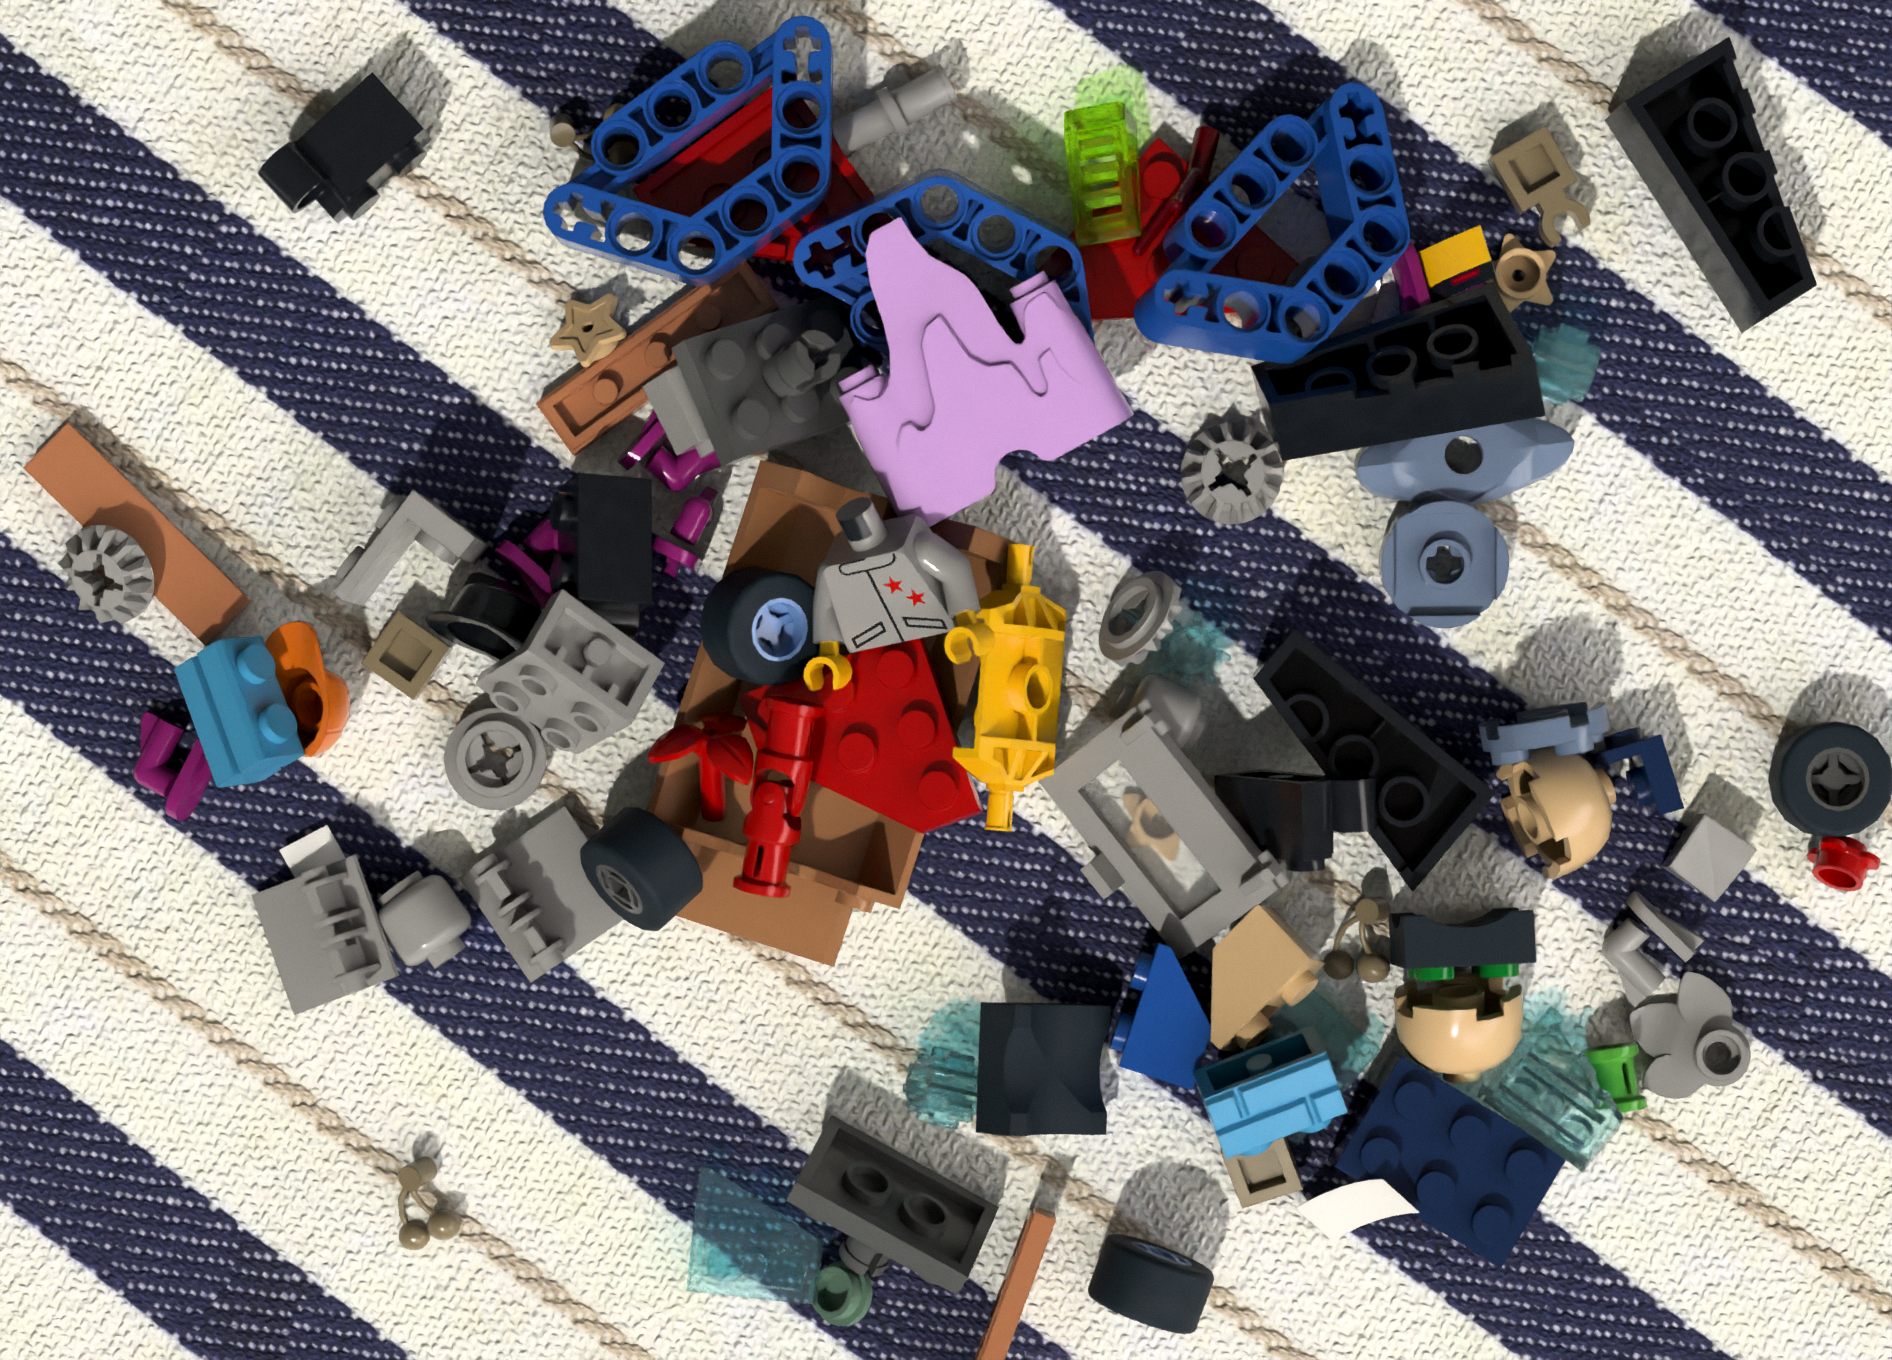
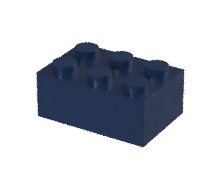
(1448, 1158)

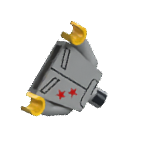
(891, 587)

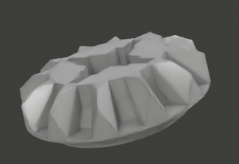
(1228, 503)
(122, 561)
(1147, 598)
(467, 748)

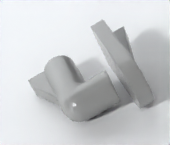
(1635, 970)

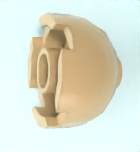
(1558, 809)
(1460, 1025)

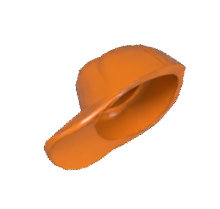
(311, 691)

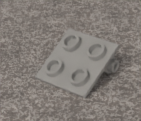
(541, 895)
(325, 934)

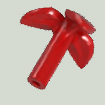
(718, 754)

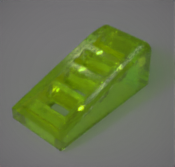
(1095, 134)

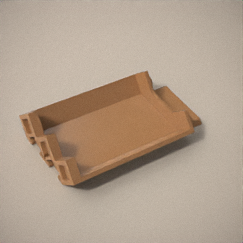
(845, 850)

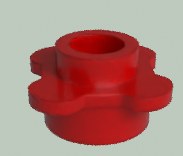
(1842, 862)

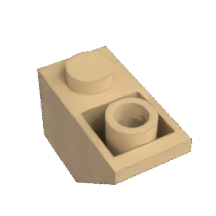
(1254, 975)

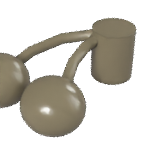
(563, 135)
(1371, 965)
(441, 1223)

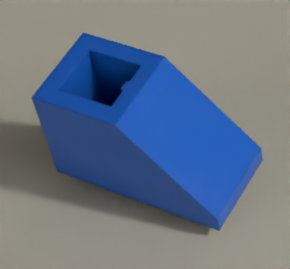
(1167, 1023)

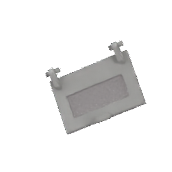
(1161, 831)

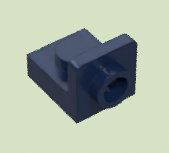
(1652, 776)

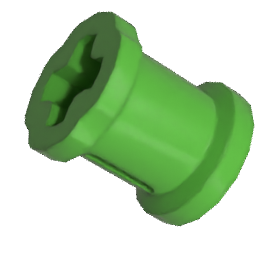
(1617, 1074)

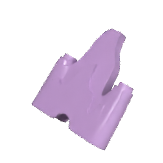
(962, 387)

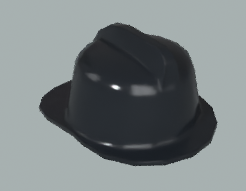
(488, 616)

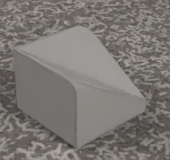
(1708, 856)

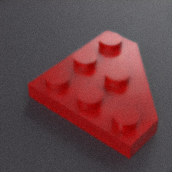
(735, 152)
(1119, 277)
(883, 737)

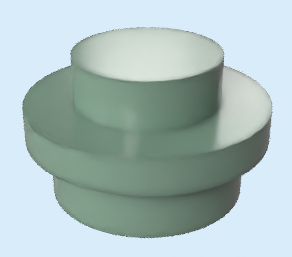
(843, 1295)

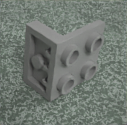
(401, 524)
(573, 676)

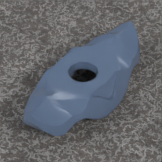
(1511, 459)

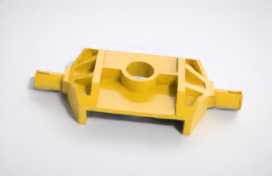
(1012, 729)

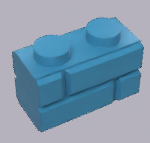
(239, 711)
(1270, 1093)

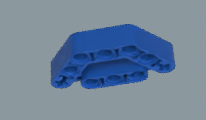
(1338, 137)
(658, 143)
(960, 228)

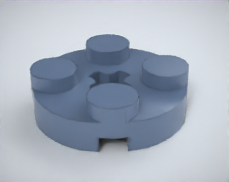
(1469, 589)
(1566, 726)

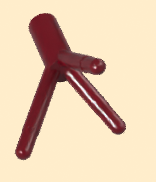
(1195, 179)

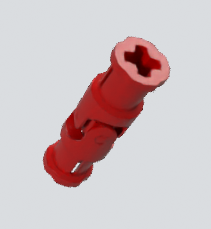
(777, 805)

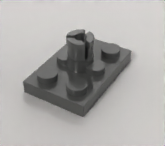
(770, 378)
(891, 1208)

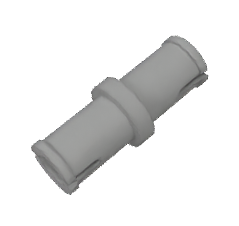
(893, 111)

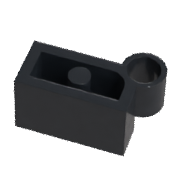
(348, 154)
(605, 546)
(1298, 811)

